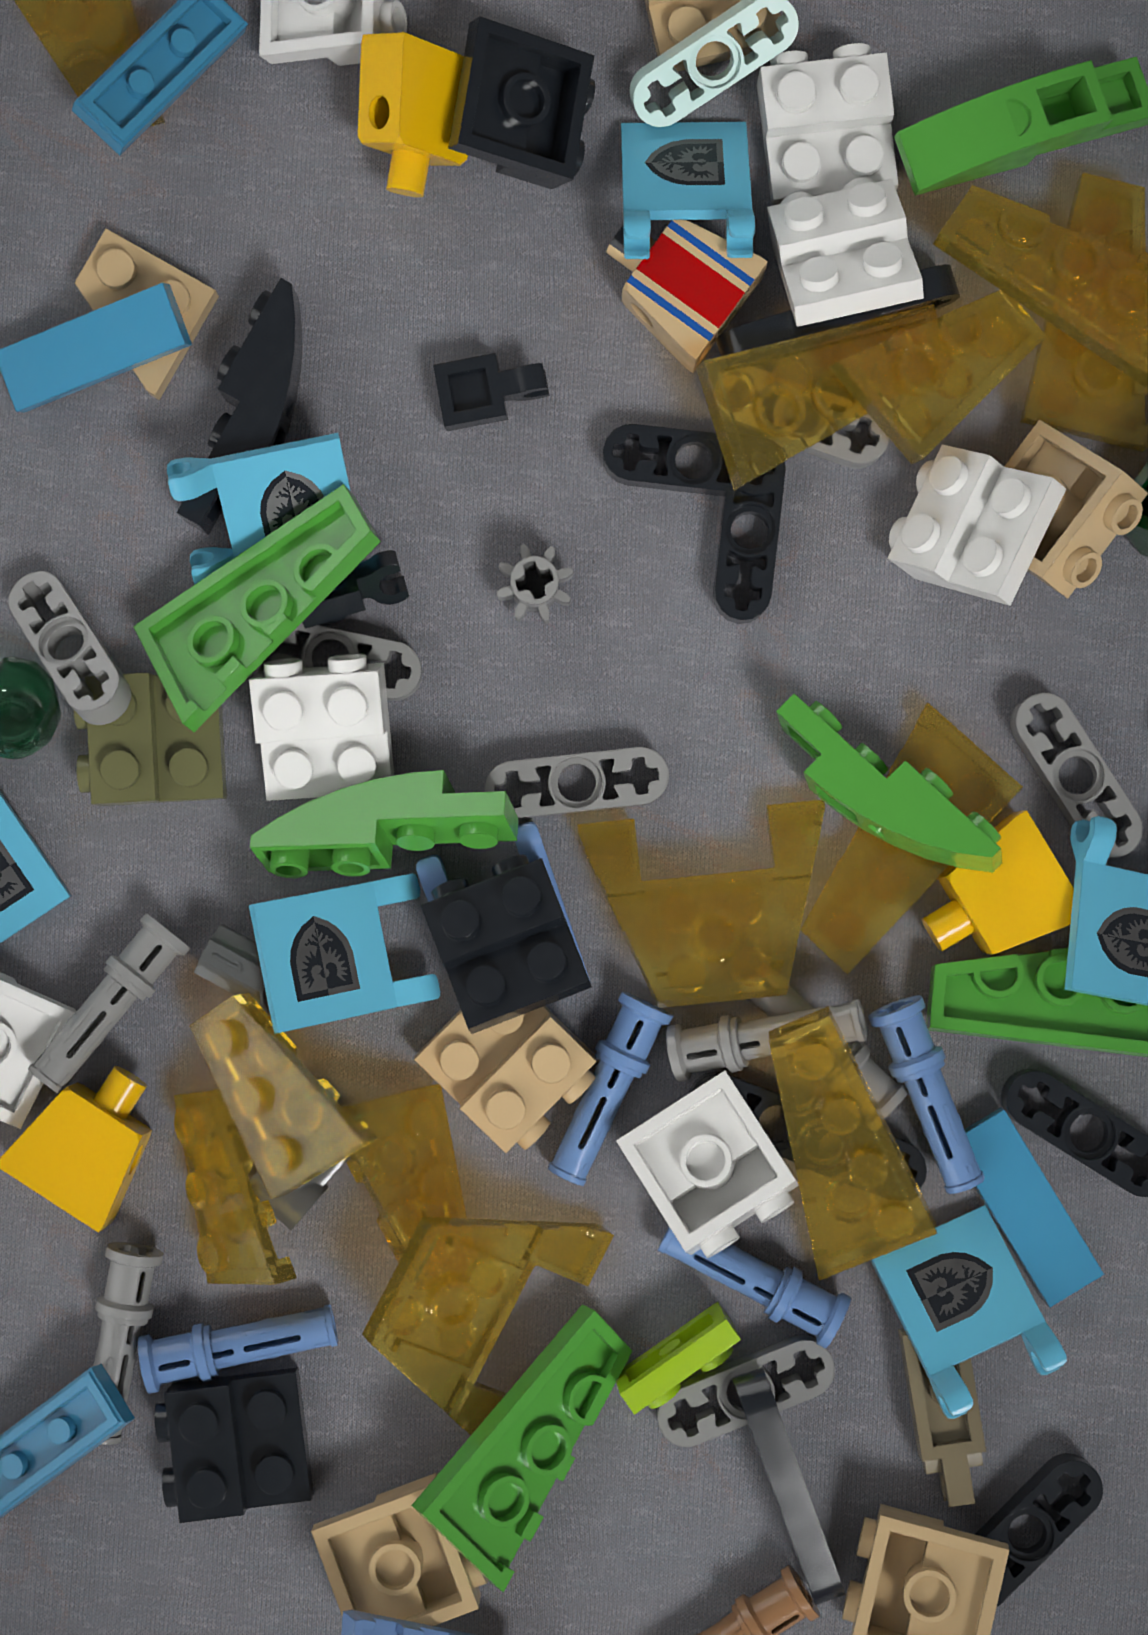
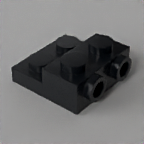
(522, 103)
(505, 943)
(234, 1444)

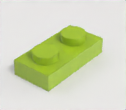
(658, 1372)

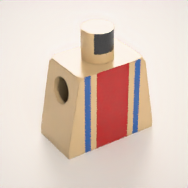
(687, 288)

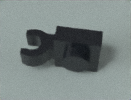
(476, 390)
(362, 583)

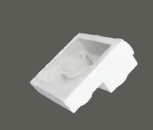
(324, 28)
(826, 121)
(844, 251)
(974, 524)
(321, 725)
(26, 1029)
(709, 1166)

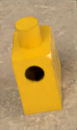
(408, 106)
(1012, 904)
(83, 1149)

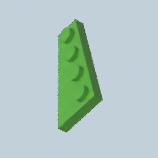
(245, 609)
(1027, 1002)
(503, 1472)

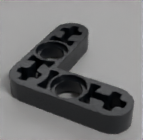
(757, 500)

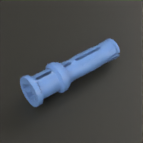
(919, 1066)
(575, 1159)
(781, 1292)
(208, 1350)

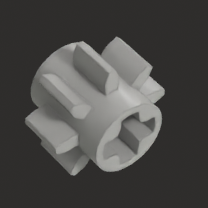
(544, 569)

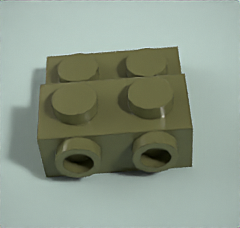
(150, 752)

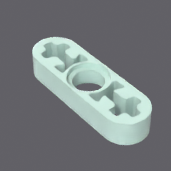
(663, 67)

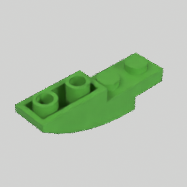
(1023, 121)
(903, 810)
(362, 822)

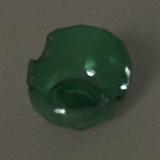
(27, 708)

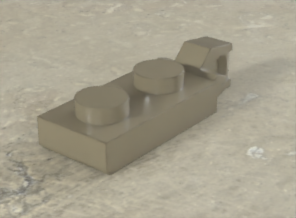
(944, 1443)

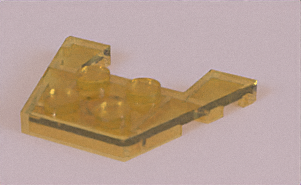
(711, 932)
(458, 1293)

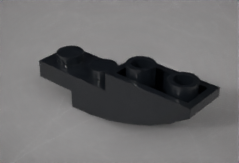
(262, 386)

